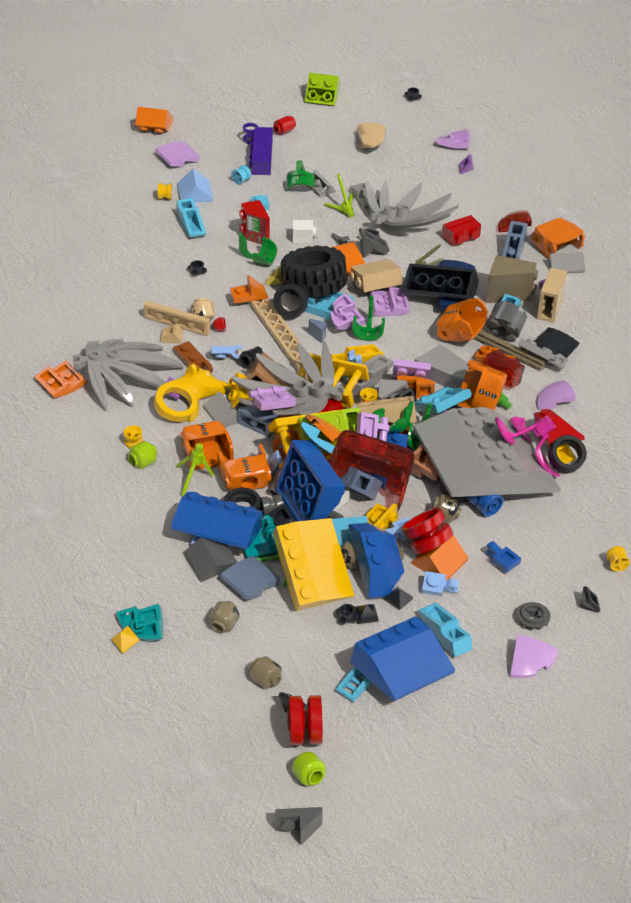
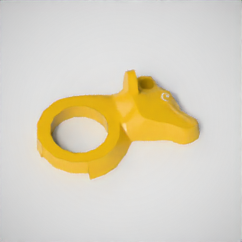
(193, 386)

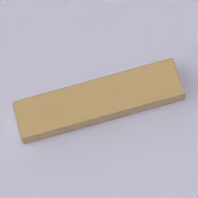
(172, 316)

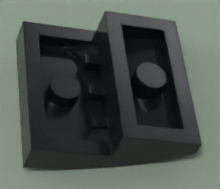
(557, 342)

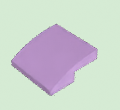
(177, 153)
(390, 302)

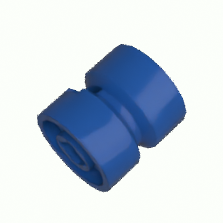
(487, 504)

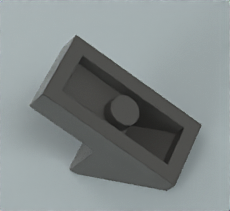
(370, 241)
(302, 819)

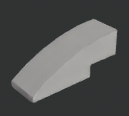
(377, 368)

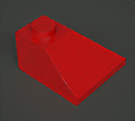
(562, 427)

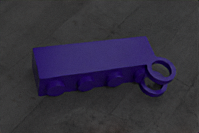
(260, 148)

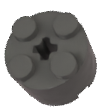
(506, 320)

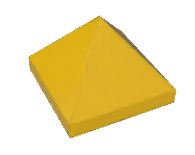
(125, 639)

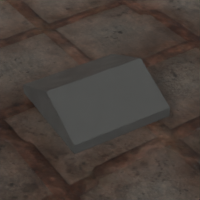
(209, 558)

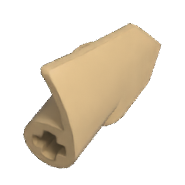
(370, 134)

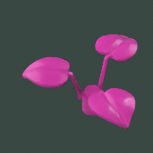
(540, 428)

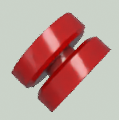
(427, 530)
(305, 720)

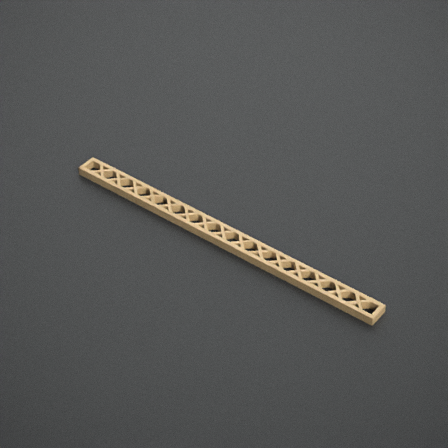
(279, 336)

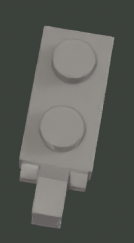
(544, 353)

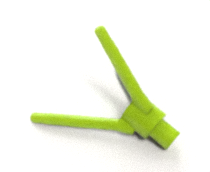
(346, 206)
(196, 458)

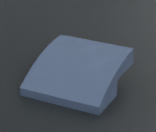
(249, 577)

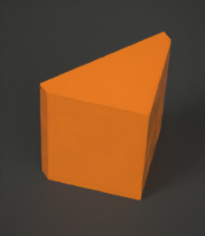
(444, 559)

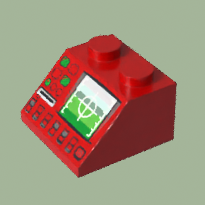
(254, 221)

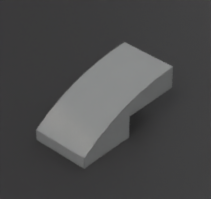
(359, 193)

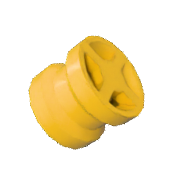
(165, 191)
(368, 394)
(132, 435)
(618, 558)

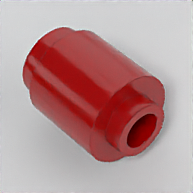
(284, 125)

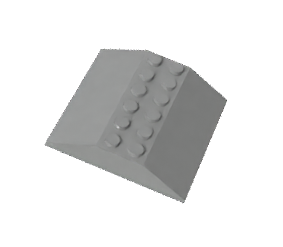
(477, 458)

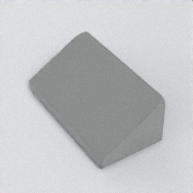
(322, 186)
(568, 262)
(221, 410)

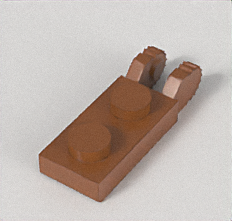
(190, 355)

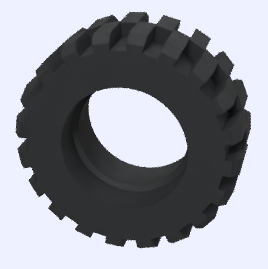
(315, 269)

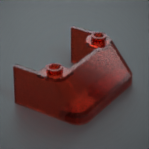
(375, 457)

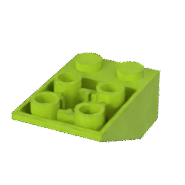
(341, 419)

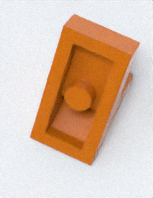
(251, 292)

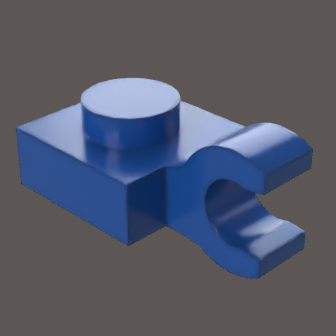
(503, 558)

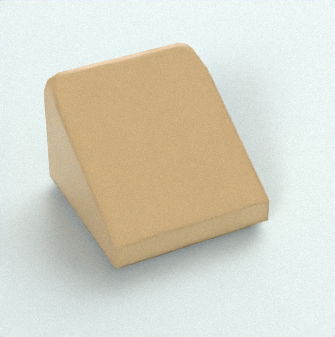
(172, 334)

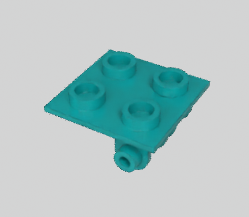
(264, 542)

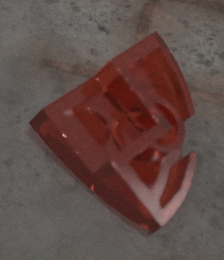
(518, 216)

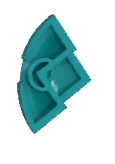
(144, 622)

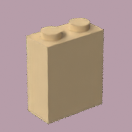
(376, 275)
(552, 295)

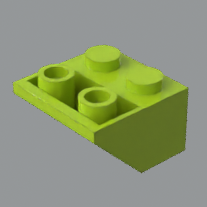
(322, 89)

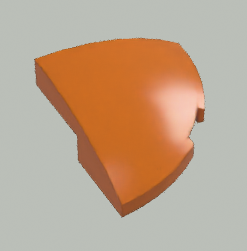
(327, 429)

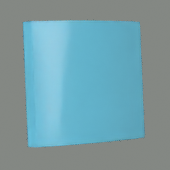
(313, 434)

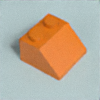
(153, 119)

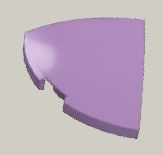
(456, 139)
(343, 313)
(555, 393)
(531, 656)

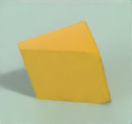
(565, 454)

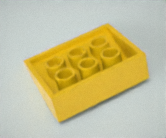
(312, 563)

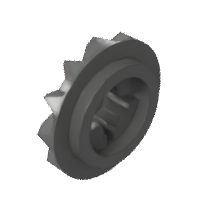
(530, 609)

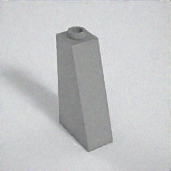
(446, 367)

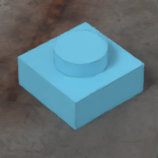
(264, 200)

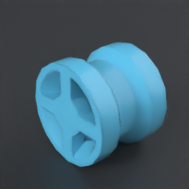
(241, 174)

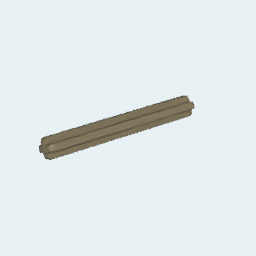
(511, 349)

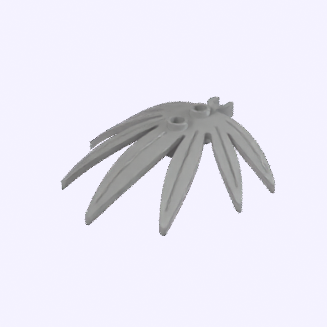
(400, 214)
(108, 357)
(309, 396)

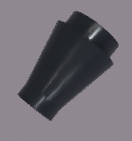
(249, 356)

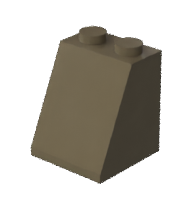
(511, 278)

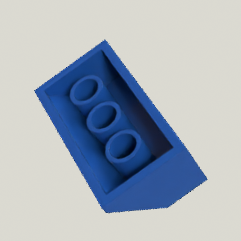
(217, 520)

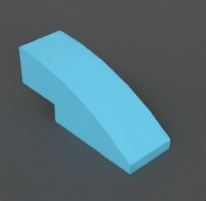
(190, 217)
(446, 629)

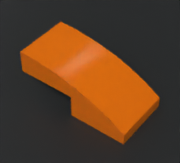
(420, 385)

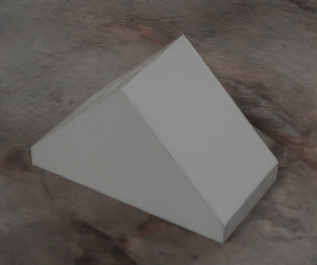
(390, 388)

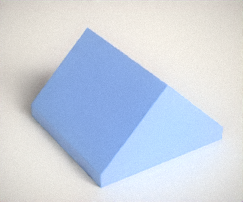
(195, 186)

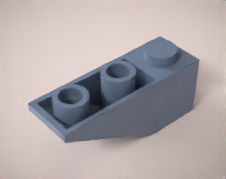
(362, 482)

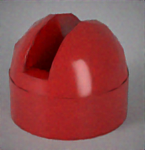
(219, 324)

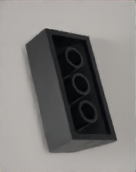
(440, 281)

